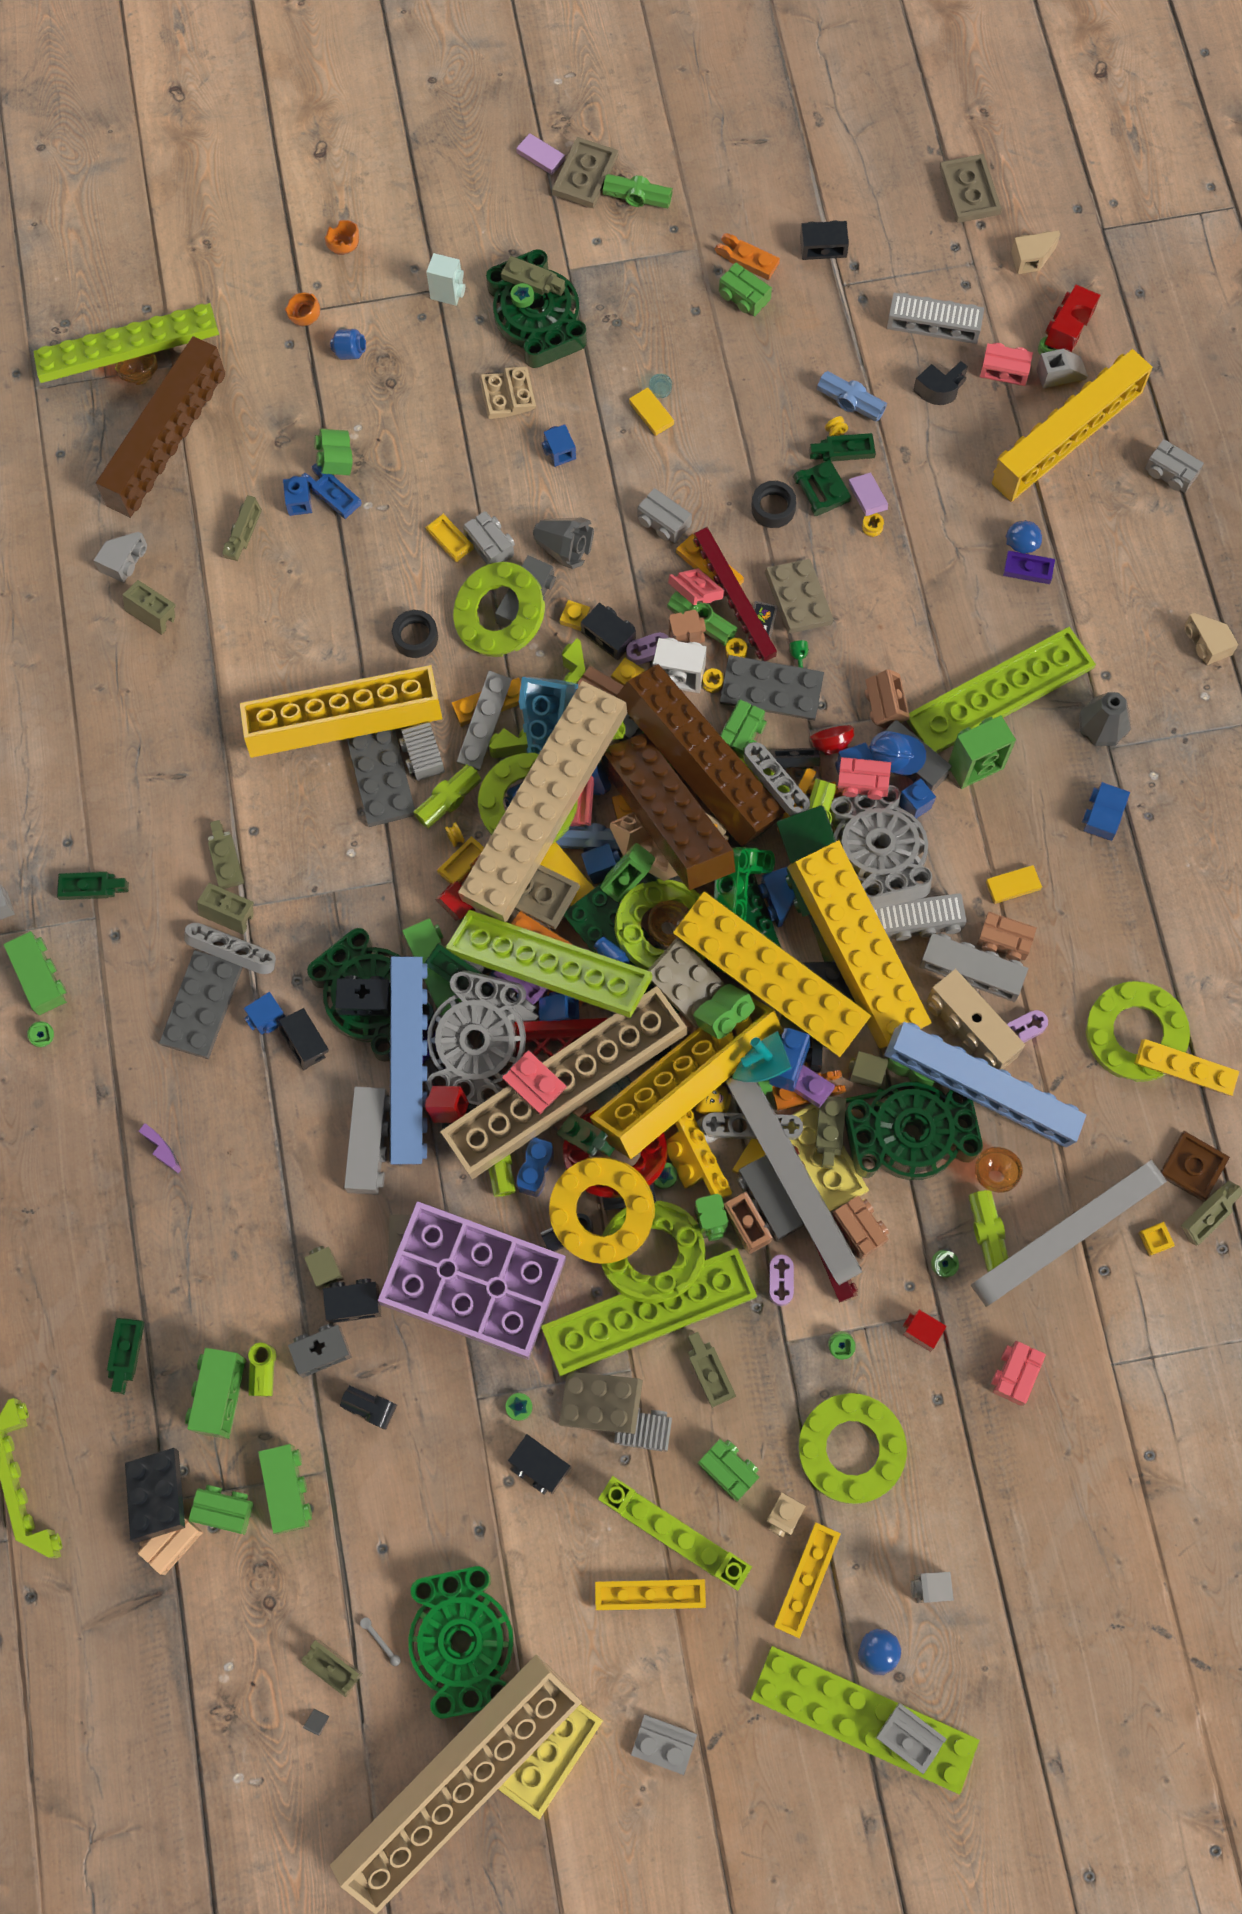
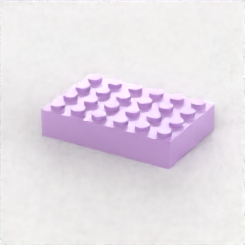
(472, 1280)

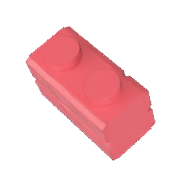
(1006, 364)
(864, 778)
(1018, 1373)

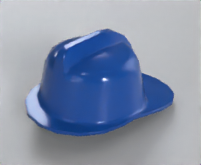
(903, 751)

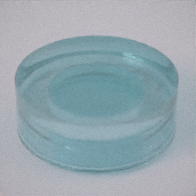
(660, 385)

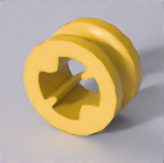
(836, 426)
(869, 531)
(736, 642)
(715, 674)
(454, 834)

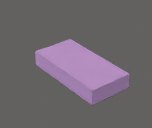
(540, 154)
(868, 494)

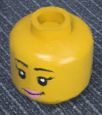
(716, 1101)

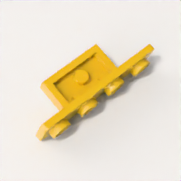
(694, 1158)

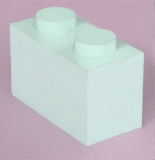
(445, 279)

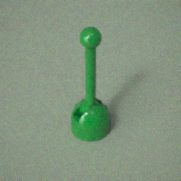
(799, 651)

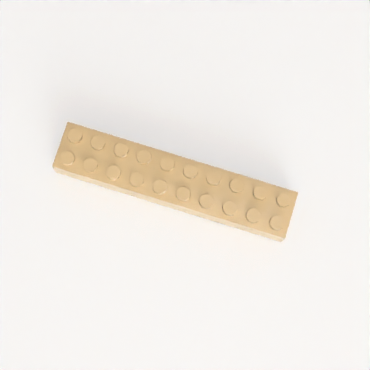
(543, 802)
(585, 1068)
(454, 1785)

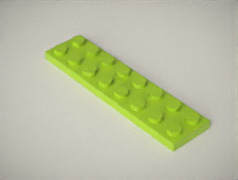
(125, 342)
(1001, 689)
(550, 963)
(626, 1323)
(854, 1715)

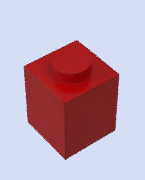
(446, 1104)
(923, 1329)

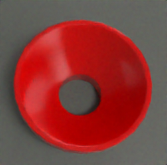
(833, 739)

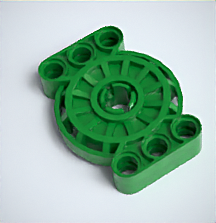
(434, 1641)

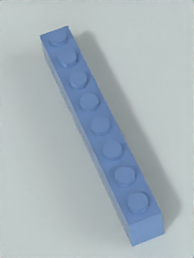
(406, 1060)
(985, 1084)

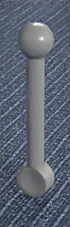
(366, 1623)

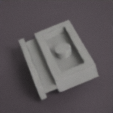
(911, 1738)
(664, 1744)

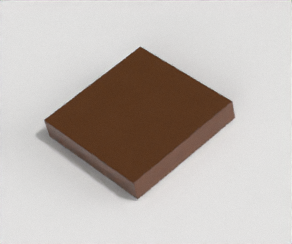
(1194, 1166)

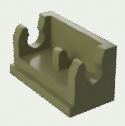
(149, 606)
(225, 908)
(331, 1667)

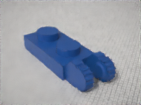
(333, 492)

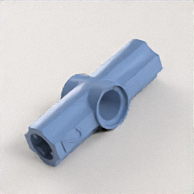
(851, 396)
(588, 838)

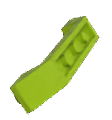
(506, 743)
(674, 1534)
(46, 1541)

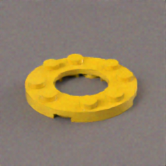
(629, 1185)

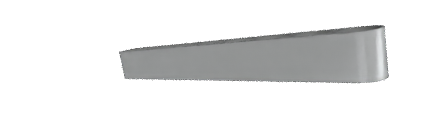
(796, 1180)
(1068, 1233)

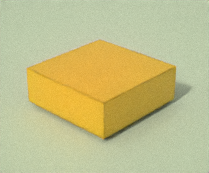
(1156, 1239)

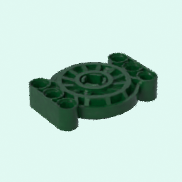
(533, 329)
(361, 962)
(895, 1150)

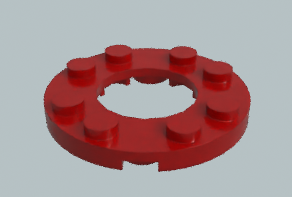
(649, 1165)

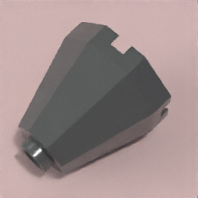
(565, 539)
(1105, 719)

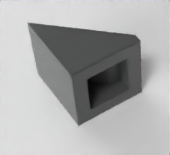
(316, 1722)

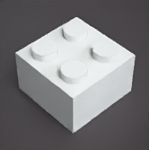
(682, 662)

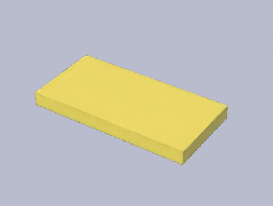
(836, 1184)
(549, 1765)

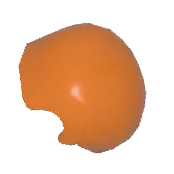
(342, 238)
(303, 309)

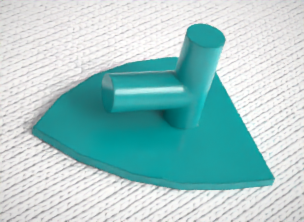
(763, 1061)

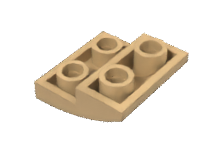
(507, 392)

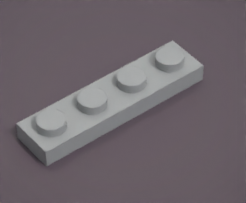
(484, 720)

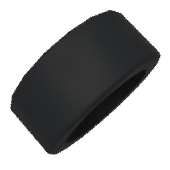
(773, 488)
(411, 617)

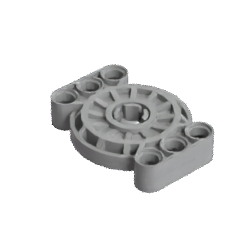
(887, 867)
(476, 1013)

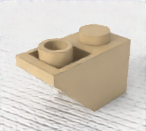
(1033, 251)
(1212, 638)

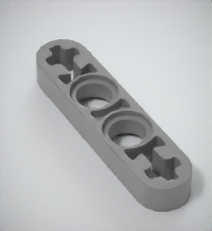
(776, 780)
(202, 937)
(748, 1133)

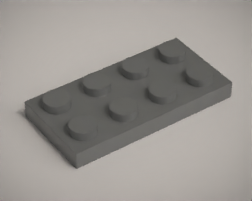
(772, 687)
(381, 777)
(201, 1005)

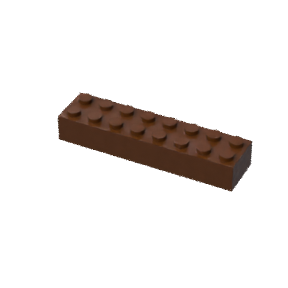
(161, 427)
(700, 755)
(668, 811)

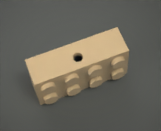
(974, 1021)

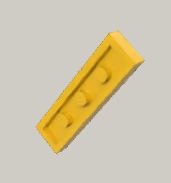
(1186, 1067)
(807, 1580)
(650, 1594)

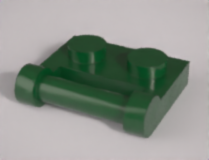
(829, 485)

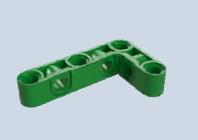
(746, 861)

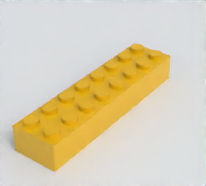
(1071, 424)
(340, 711)
(858, 941)
(772, 974)
(679, 1082)

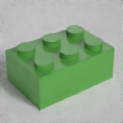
(981, 751)
(215, 1393)

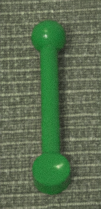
(864, 1096)

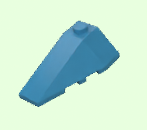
(542, 707)

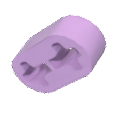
(646, 645)
(1022, 1022)
(774, 1280)

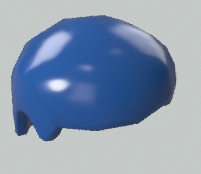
(1024, 537)
(879, 1652)

